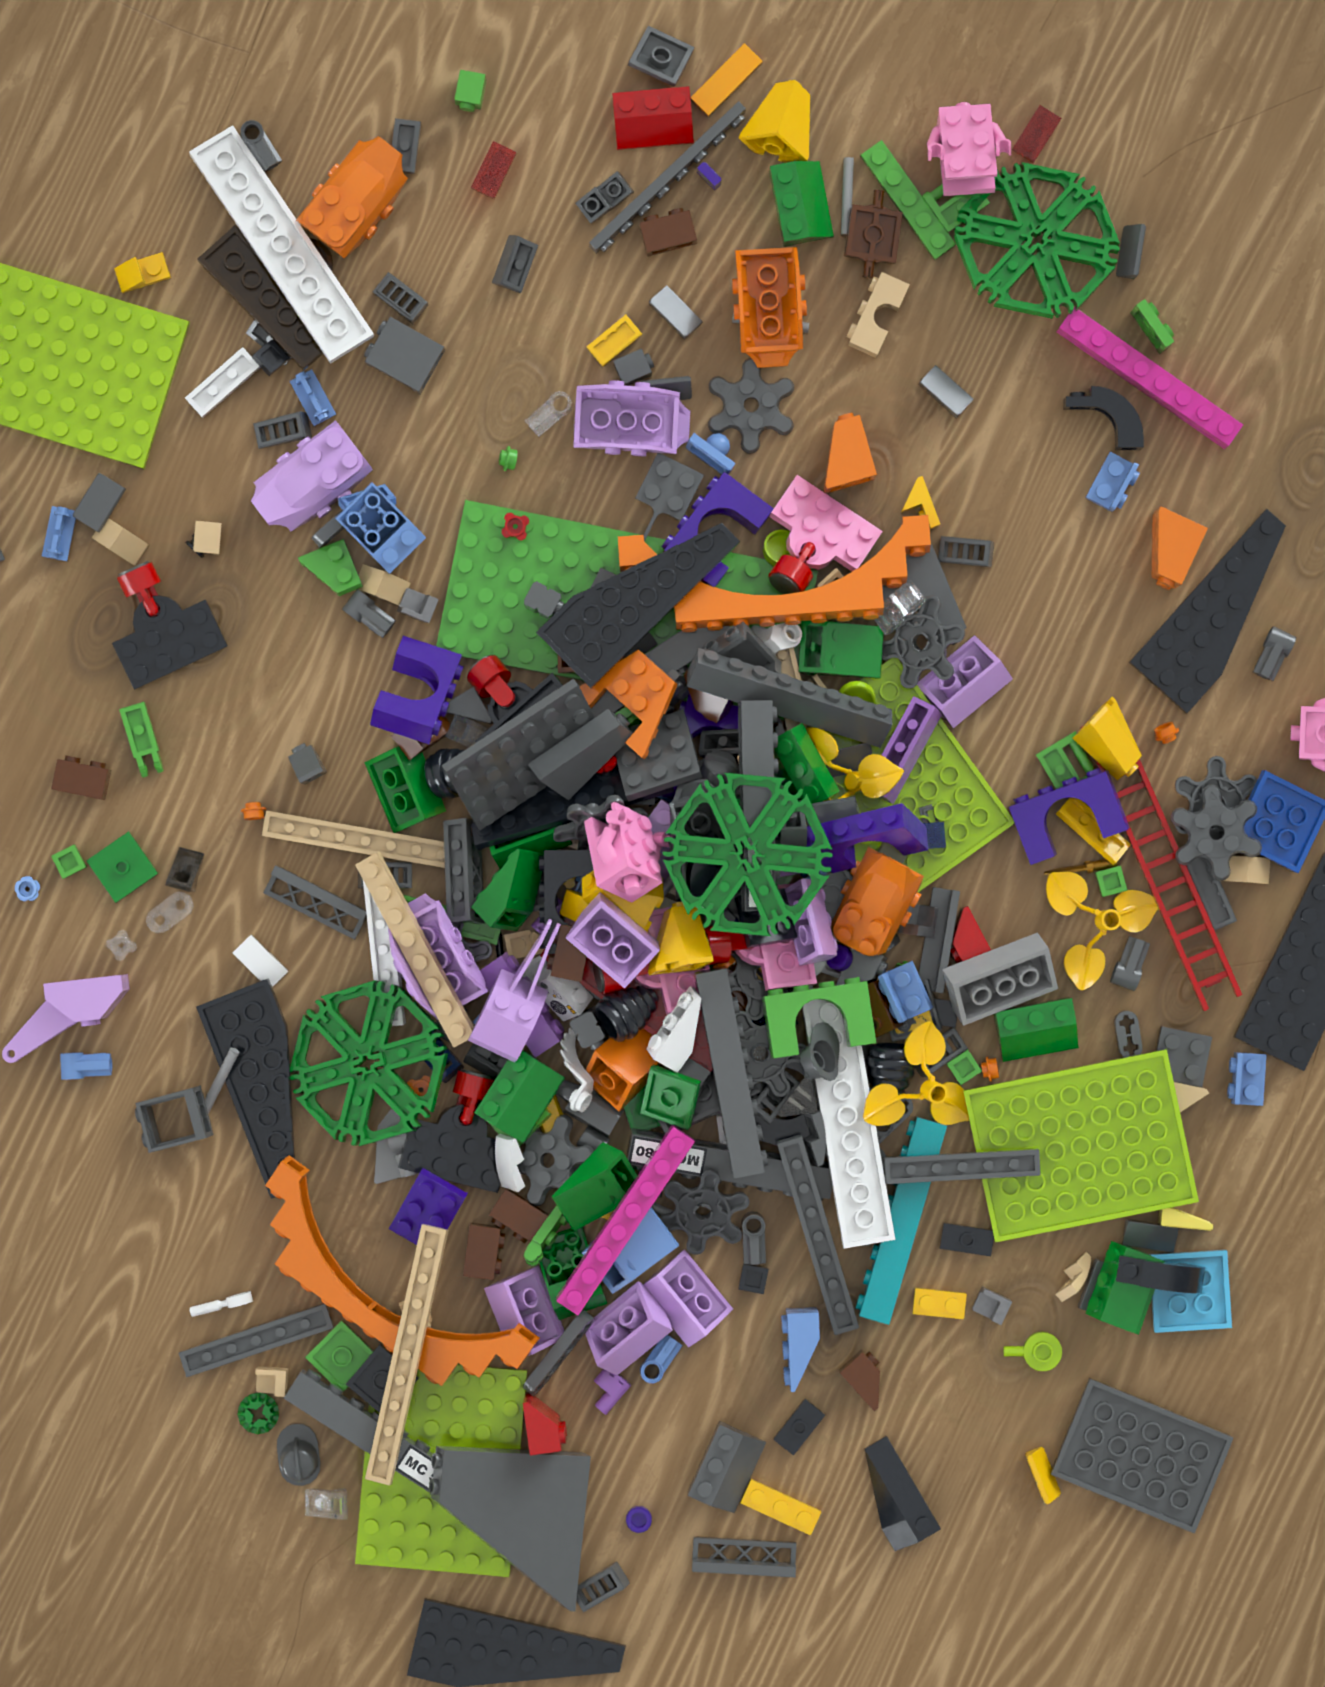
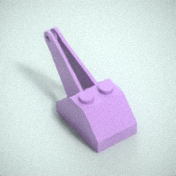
(64, 1006)
(512, 1006)

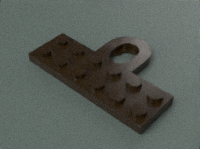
(249, 283)

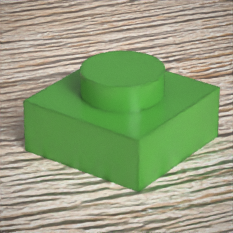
(69, 861)
(1111, 881)
(964, 1067)

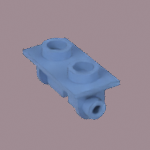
(312, 397)
(59, 533)

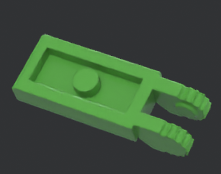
(141, 736)
(544, 1237)

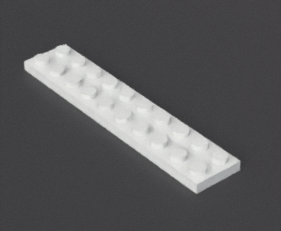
(281, 244)
(851, 1141)

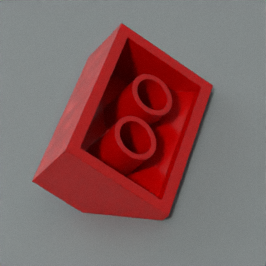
(653, 118)
(543, 1427)

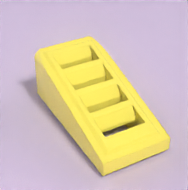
(1176, 1218)

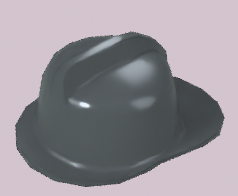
(718, 763)
(822, 1054)
(298, 1454)

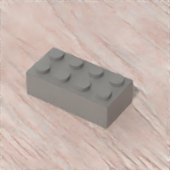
(1000, 979)

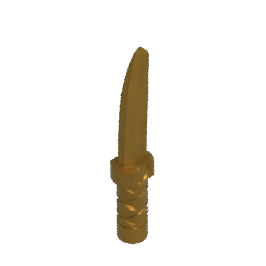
(1088, 866)

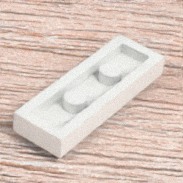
(222, 382)

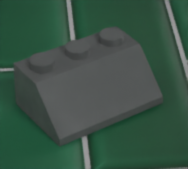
(726, 1467)

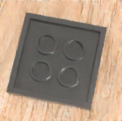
(668, 763)

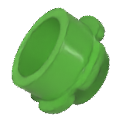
(508, 458)

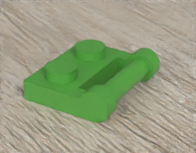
(949, 211)
(1057, 763)

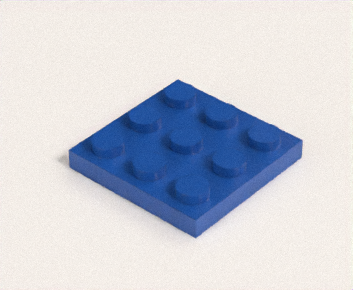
(1284, 820)

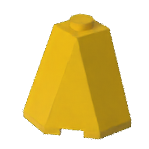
(781, 123)
(1110, 740)
(639, 910)
(681, 943)

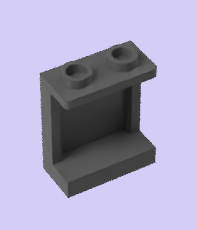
(404, 354)
(746, 646)

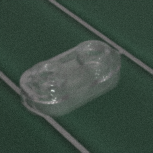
(170, 912)

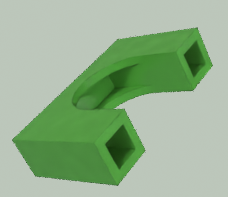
(850, 999)

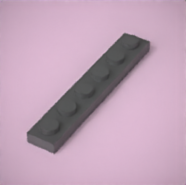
(961, 1166)
(256, 1340)

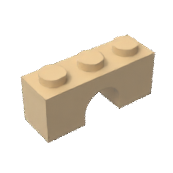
(887, 293)

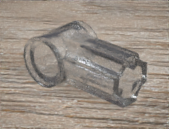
(547, 415)

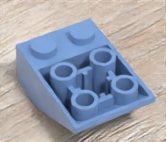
(380, 527)
(643, 1250)
(802, 1339)

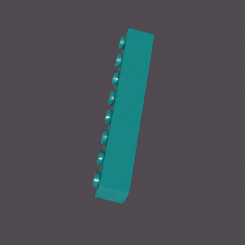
(906, 1209)

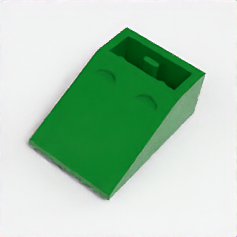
(841, 650)
(512, 892)
(595, 1186)
(559, 1264)

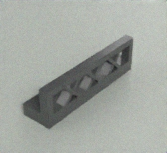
(461, 871)
(320, 893)
(937, 949)
(744, 1567)

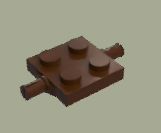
(873, 234)

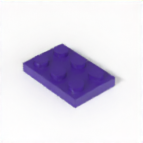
(428, 1202)

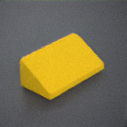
(1041, 1472)

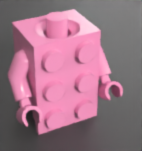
(966, 148)
(1311, 734)
(625, 852)

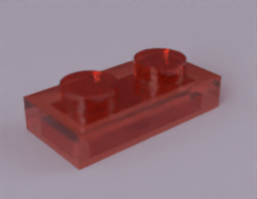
(1036, 134)
(493, 170)

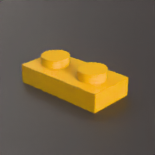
(939, 1303)

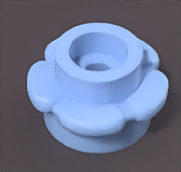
(20, 887)

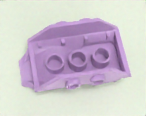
(629, 419)
(310, 479)
(449, 950)

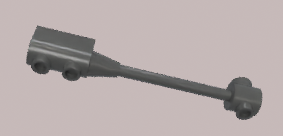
(598, 1115)

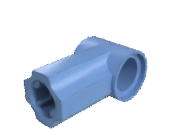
(81, 1065)
(662, 1356)

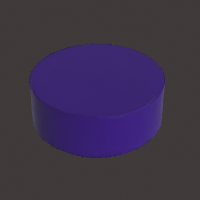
(842, 960)
(638, 1519)

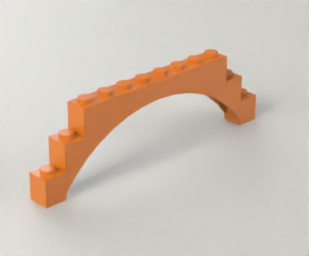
(848, 597)
(318, 1272)

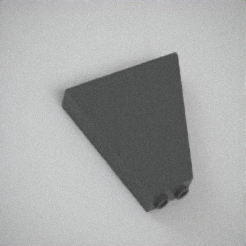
(520, 1508)

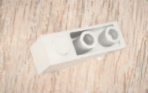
(676, 1037)

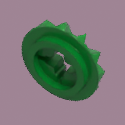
(270, 1411)

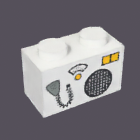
(564, 996)

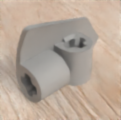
(389, 1152)

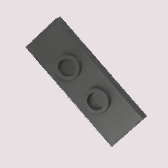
(1211, 894)

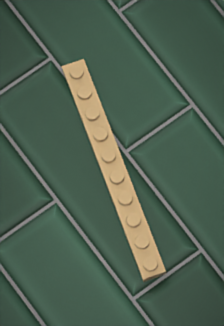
(406, 1354)

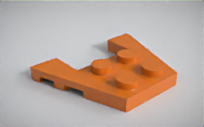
(642, 689)

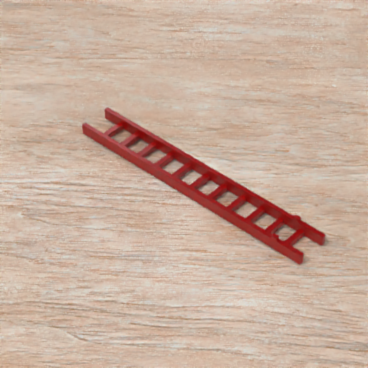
(1212, 980)

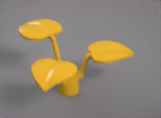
(875, 773)
(1132, 912)
(947, 1100)

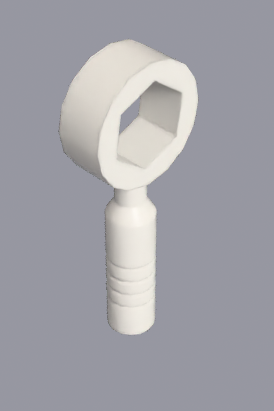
(231, 1301)

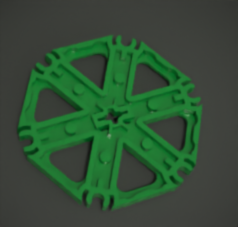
(1026, 221)
(722, 852)
(353, 1045)

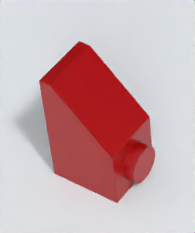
(967, 938)

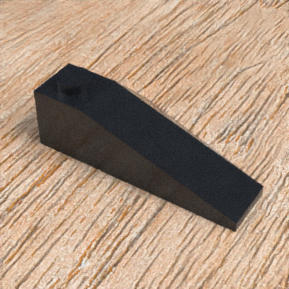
(899, 1503)

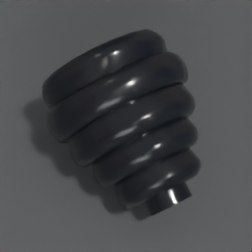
(436, 776)
(626, 1011)
(889, 1066)

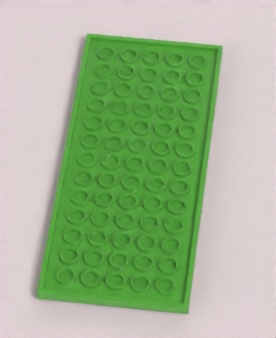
(494, 574)

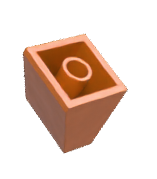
(849, 455)
(1173, 546)
(621, 1068)

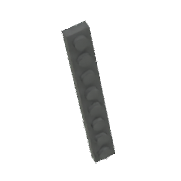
(675, 171)
(817, 1234)

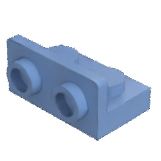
(1112, 482)
(904, 992)
(1247, 1079)

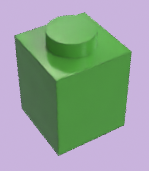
(470, 90)

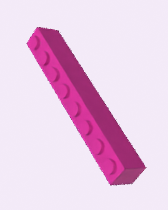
(1150, 378)
(625, 1219)

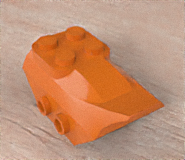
(355, 196)
(769, 304)
(875, 903)

